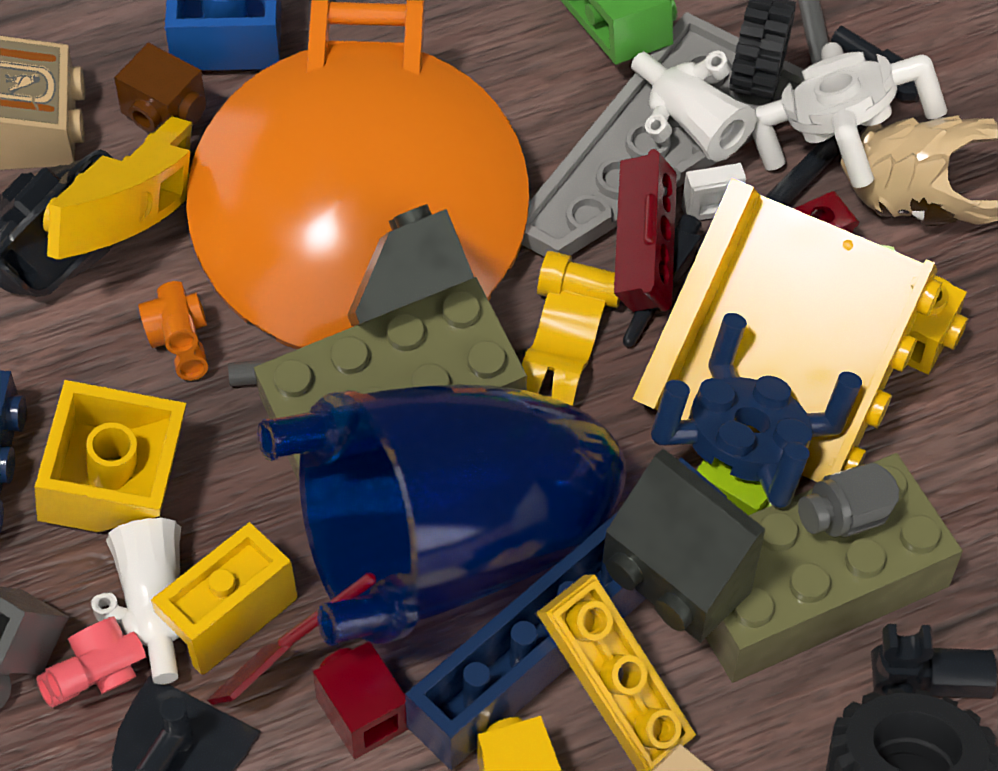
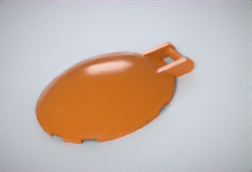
(330, 150)

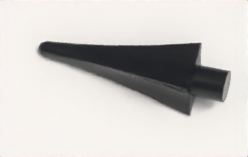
(685, 253)

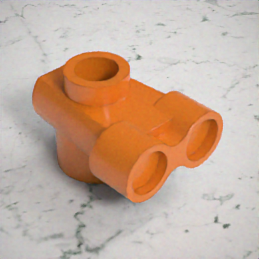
(174, 323)

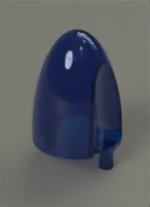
(441, 496)

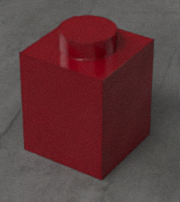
(360, 698)

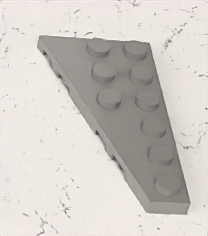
(583, 191)

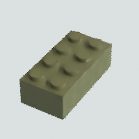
(426, 343)
(828, 585)

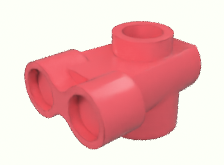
(101, 658)

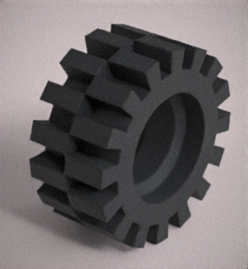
(762, 47)

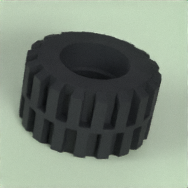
(910, 735)

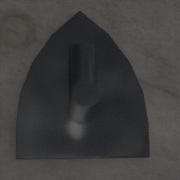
(179, 733)

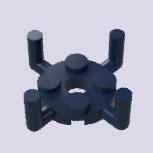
(732, 402)

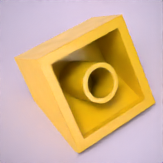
(107, 457)

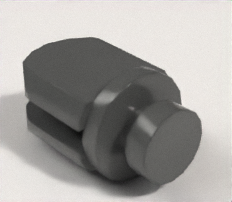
(850, 501)

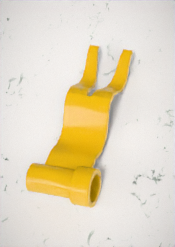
(567, 323)

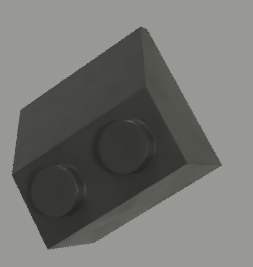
(410, 264)
(683, 547)

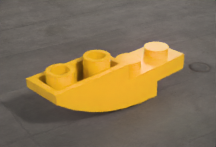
(123, 196)

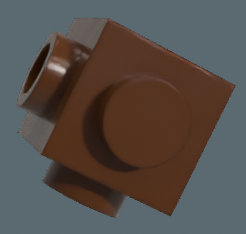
(158, 87)

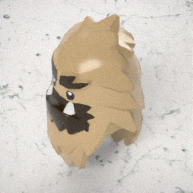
(912, 170)

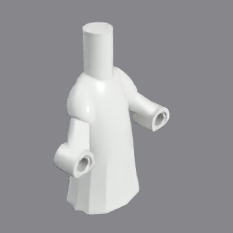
(704, 112)
(146, 563)

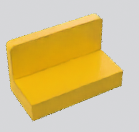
(227, 596)

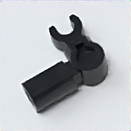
(916, 664)

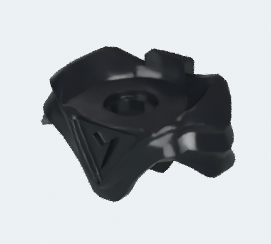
(24, 242)

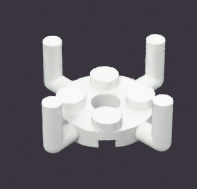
(838, 97)

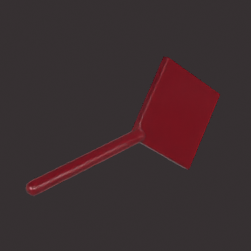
(270, 653)

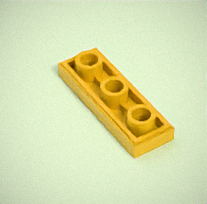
(596, 646)

